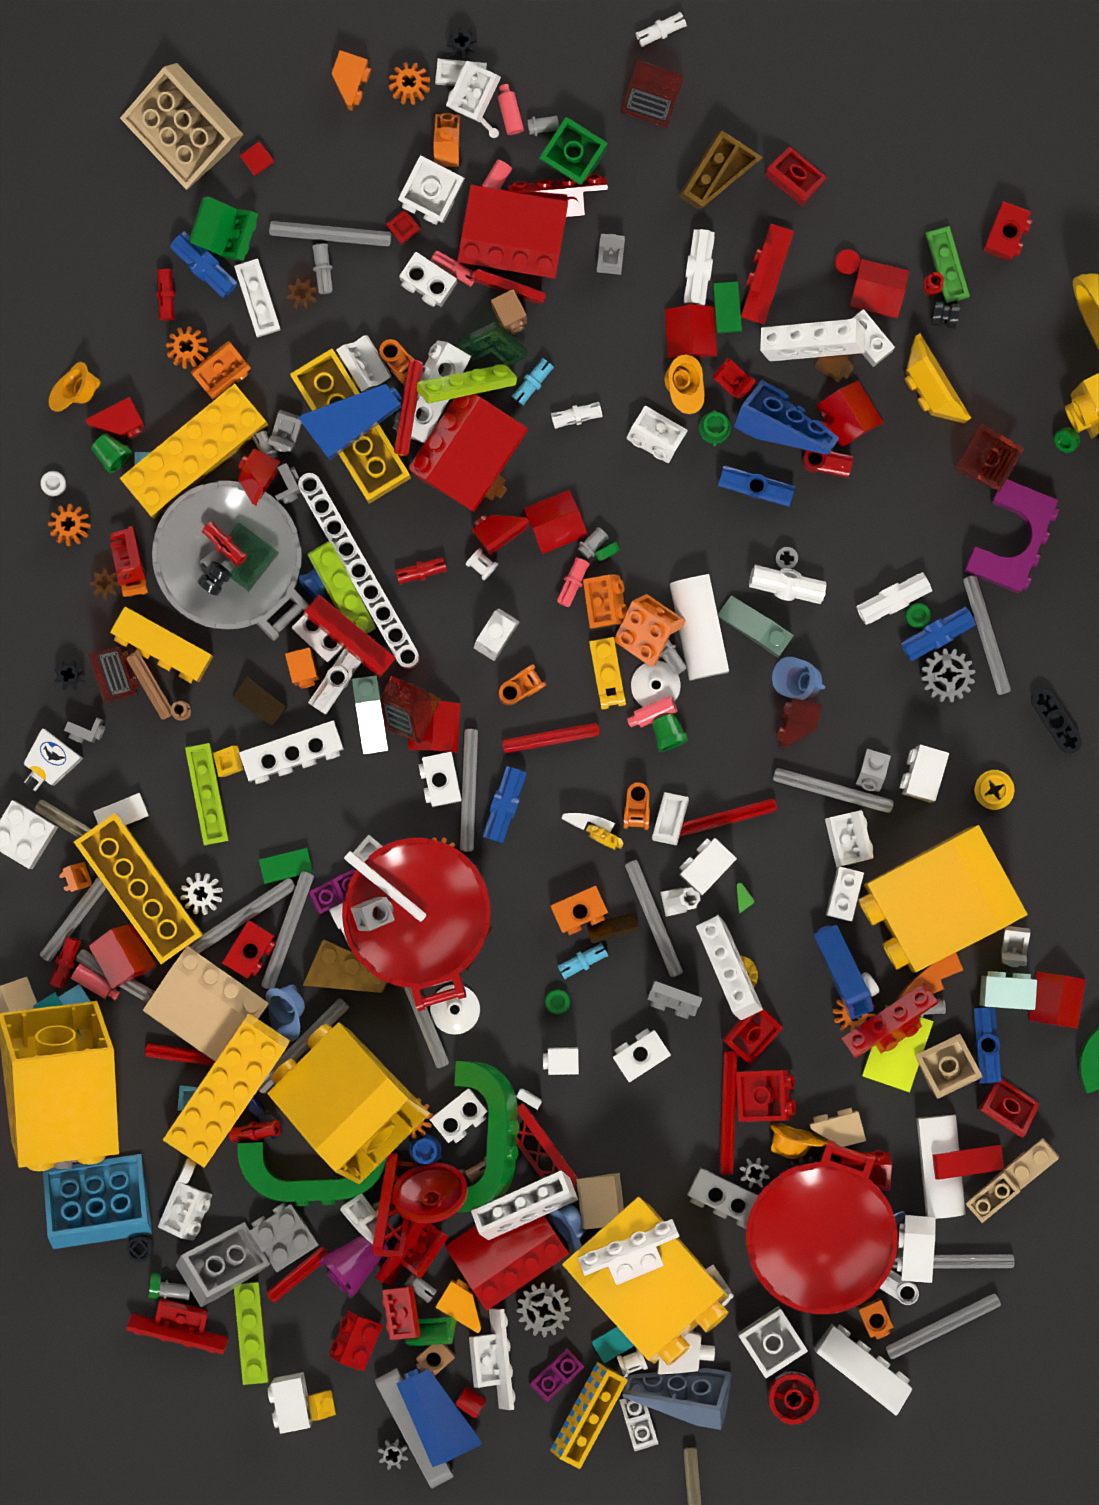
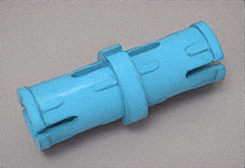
(532, 381)
(582, 960)

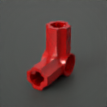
(833, 463)

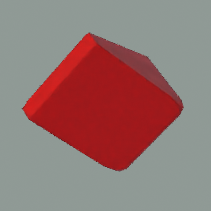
(470, 1402)

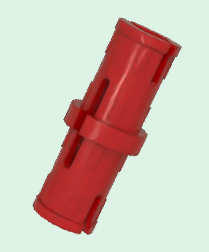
(934, 286)
(165, 294)
(224, 543)
(421, 570)
(65, 962)
(254, 1131)

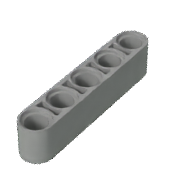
(398, 1409)

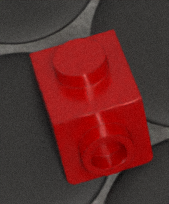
(733, 379)

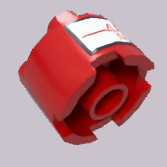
(803, 1407)

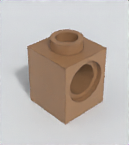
(446, 1357)

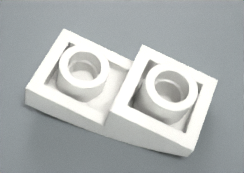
(638, 1424)

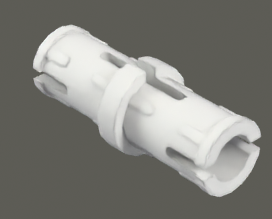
(661, 29)
(576, 415)

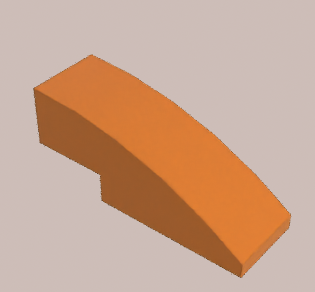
(933, 974)

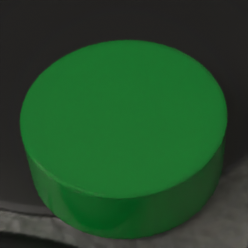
(1067, 439)
(607, 551)
(918, 615)
(557, 1001)
(154, 1286)

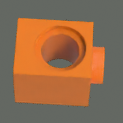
(867, 1311)

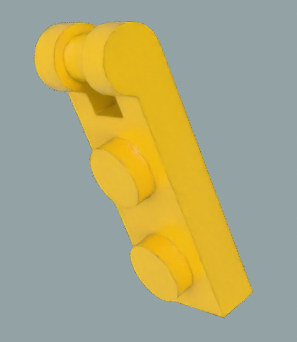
(607, 672)

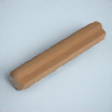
(149, 685)

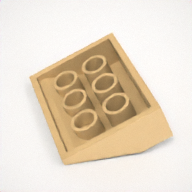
(181, 125)
(202, 1003)

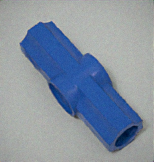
(203, 265)
(740, 482)
(938, 634)
(504, 804)
(986, 1027)

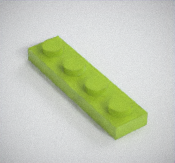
(466, 383)
(340, 586)
(207, 794)
(251, 1333)

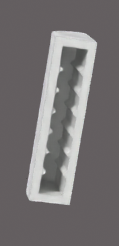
(701, 631)
(944, 1196)

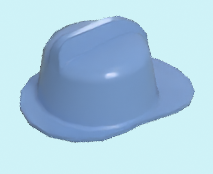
(796, 678)
(285, 1010)
(568, 1225)

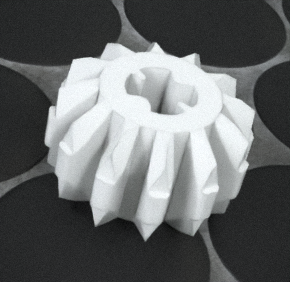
(194, 897)

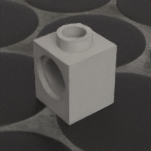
(364, 917)

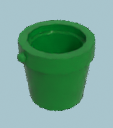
(714, 428)
(111, 452)
(668, 732)

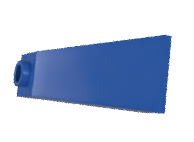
(347, 420)
(843, 971)
(436, 1418)

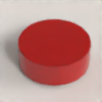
(847, 262)

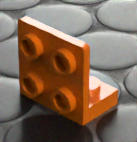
(647, 629)

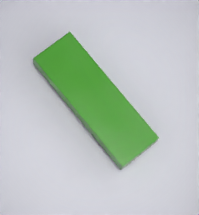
(948, 264)

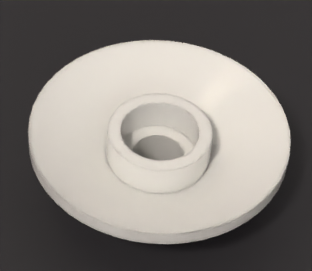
(645, 675)
(459, 1022)

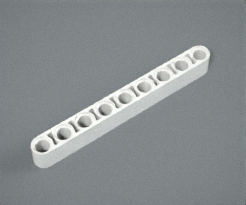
(350, 562)

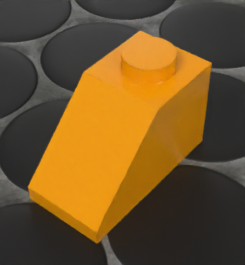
(460, 1304)

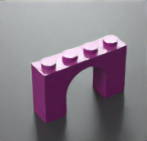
(1037, 512)

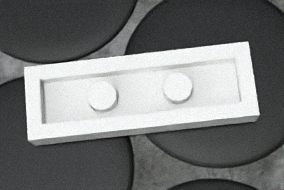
(257, 298)

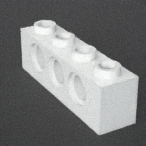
(812, 340)
(454, 363)
(253, 757)
(729, 968)
(524, 1205)

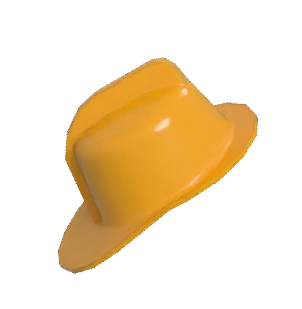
(685, 384)
(73, 387)
(794, 1142)

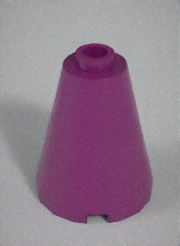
(351, 1264)

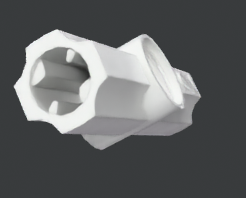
(699, 267)
(787, 584)
(894, 598)
(329, 692)

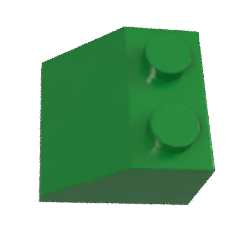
(574, 151)

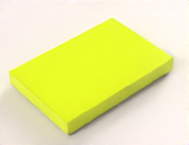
(899, 1065)

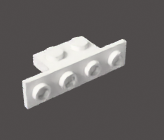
(631, 1256)
(491, 1359)

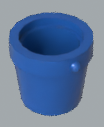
(312, 584)
(425, 1149)

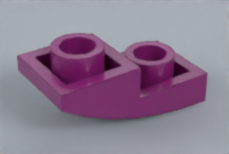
(331, 893)
(556, 1375)

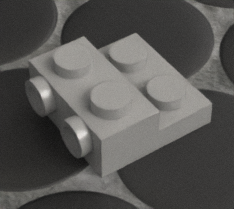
(683, 1002)
(283, 1236)

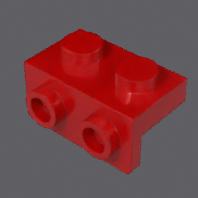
(355, 1341)

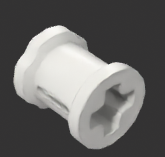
(482, 564)
(632, 1362)

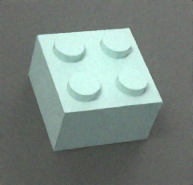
(1006, 992)

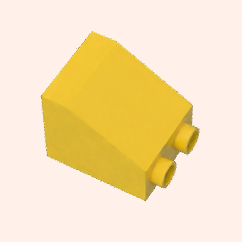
(942, 900)
(59, 1085)
(345, 1102)
(661, 1304)

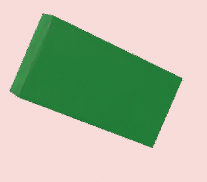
(727, 307)
(285, 865)
(434, 1332)

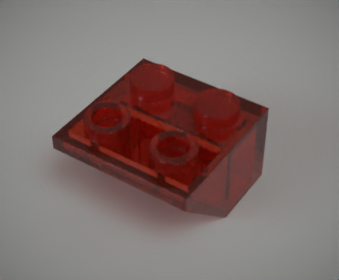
(800, 720)

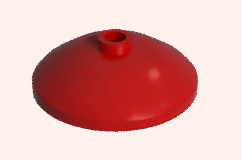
(430, 1193)

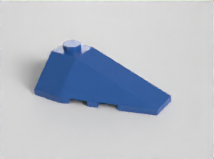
(773, 418)

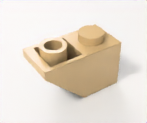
(843, 1129)

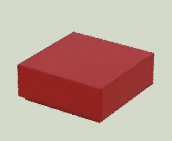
(257, 159)
(403, 226)

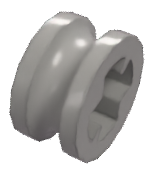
(792, 553)

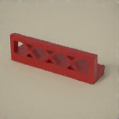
(349, 636)
(546, 1143)
(384, 1213)

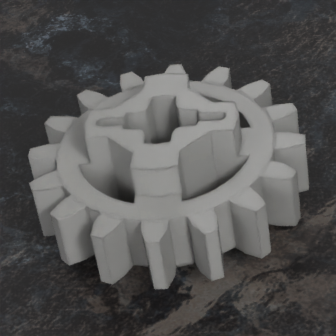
(949, 687)
(555, 1313)

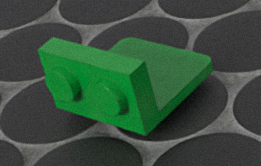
(223, 229)

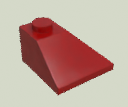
(498, 530)

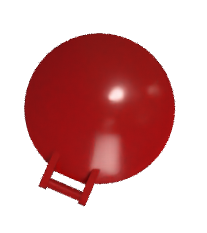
(445, 941)
(823, 1234)

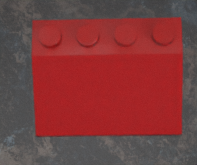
(513, 231)
(467, 450)
(507, 1261)

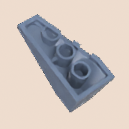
(692, 1397)

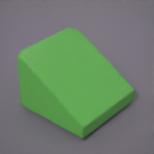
(744, 899)

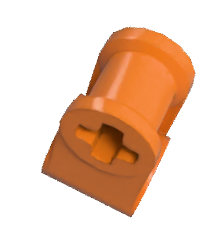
(397, 364)
(522, 685)
(637, 809)

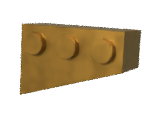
(717, 169)
(341, 970)

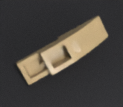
(1012, 1180)

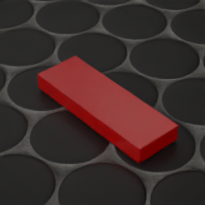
(505, 285)
(968, 1162)

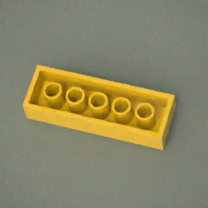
(194, 451)
(372, 456)
(138, 888)
(226, 1090)

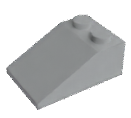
(221, 1264)

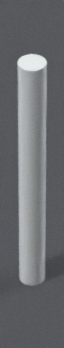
(385, 886)

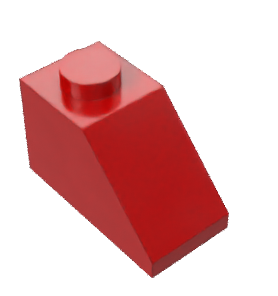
(118, 420)
(257, 474)

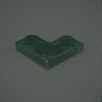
(493, 339)
(258, 558)

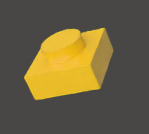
(228, 761)
(321, 1405)

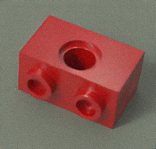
(1007, 216)
(236, 957)

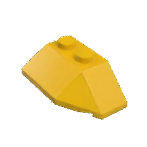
(932, 384)

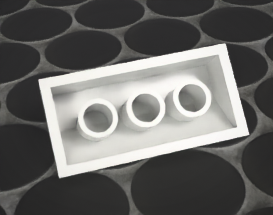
(864, 1369)

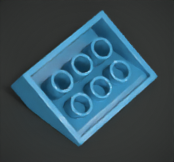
(97, 1202)

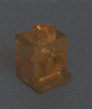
(835, 366)

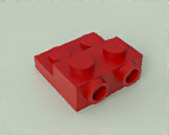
(765, 1095)

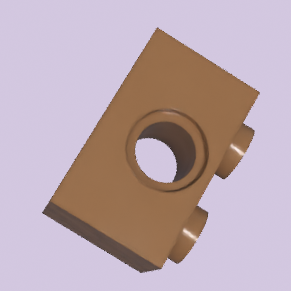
(509, 312)

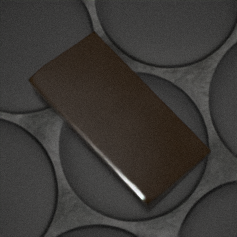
(259, 701)
(613, 928)

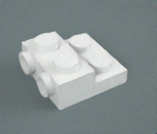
(430, 190)

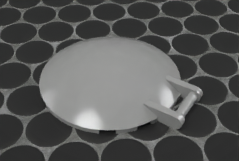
(181, 545)

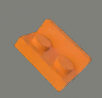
(605, 600)

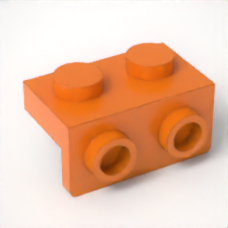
(221, 370)

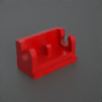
(127, 556)

